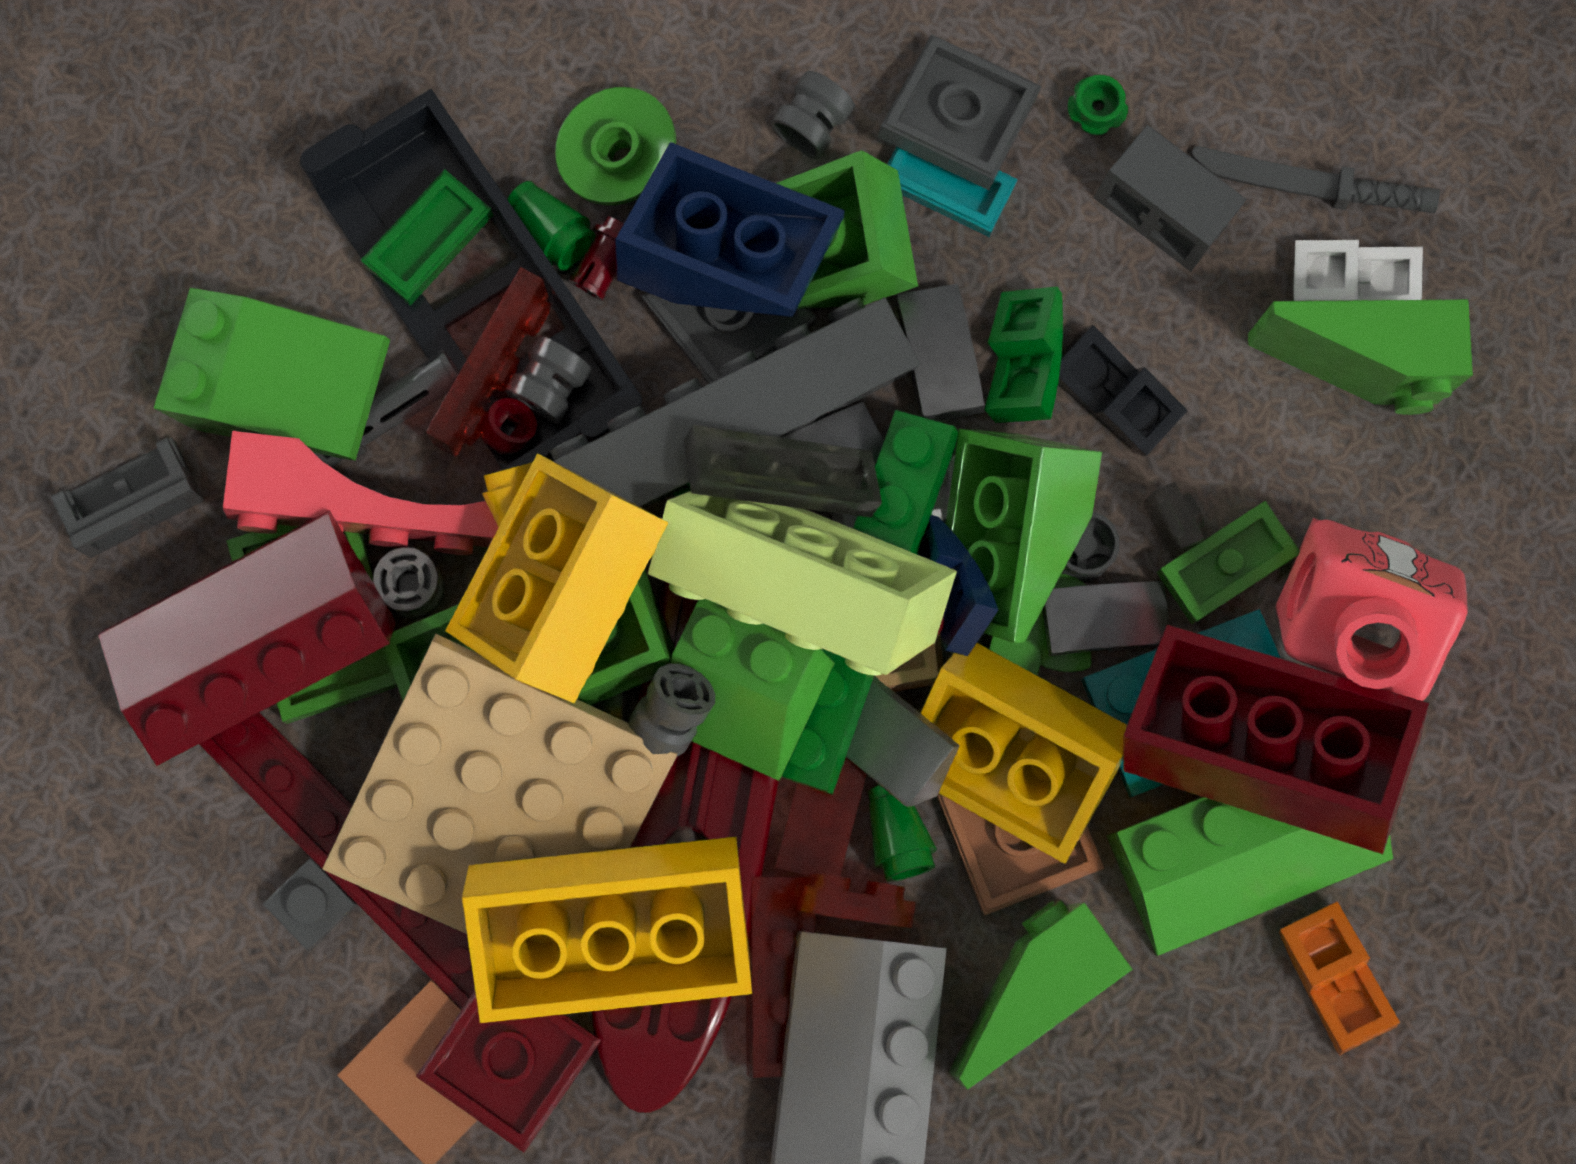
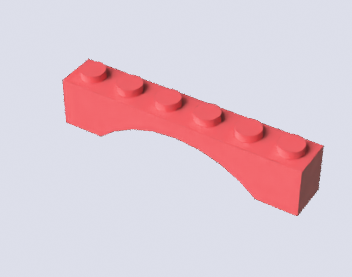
(286, 484)

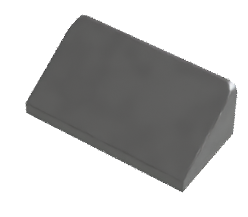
(900, 747)

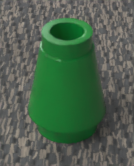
(555, 226)
(899, 837)

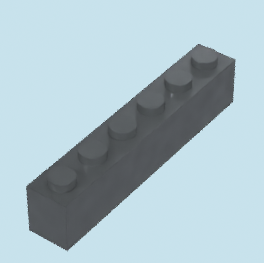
(766, 396)

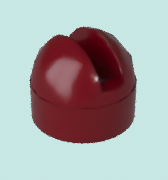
(516, 413)

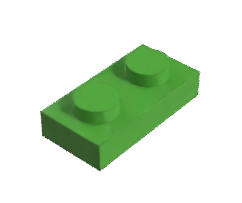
(1228, 562)

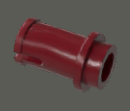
(599, 263)

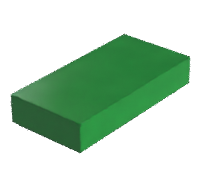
(427, 237)

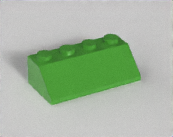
(1222, 865)

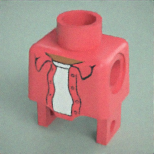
(1364, 579)

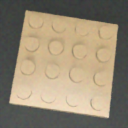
(488, 777)

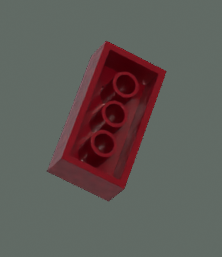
(1274, 738)

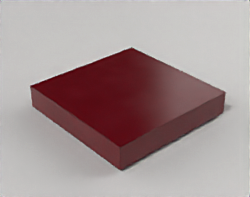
(508, 1070)

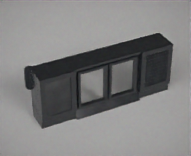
(372, 181)

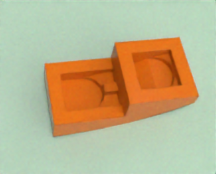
(1338, 978)

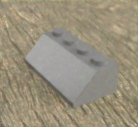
(858, 1052)

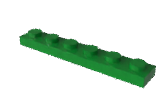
(909, 482)

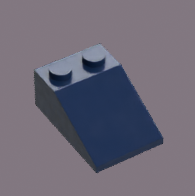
(723, 237)

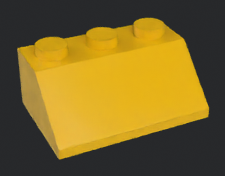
(555, 579)
(1026, 749)

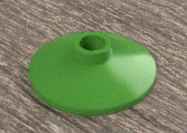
(601, 127)

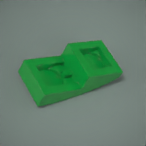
(1029, 353)

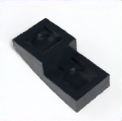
(1117, 393)

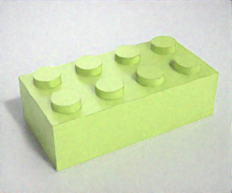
(804, 578)

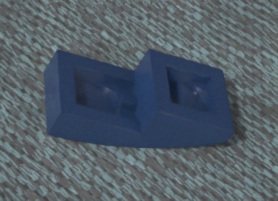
(970, 600)

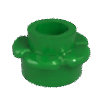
(1101, 89)

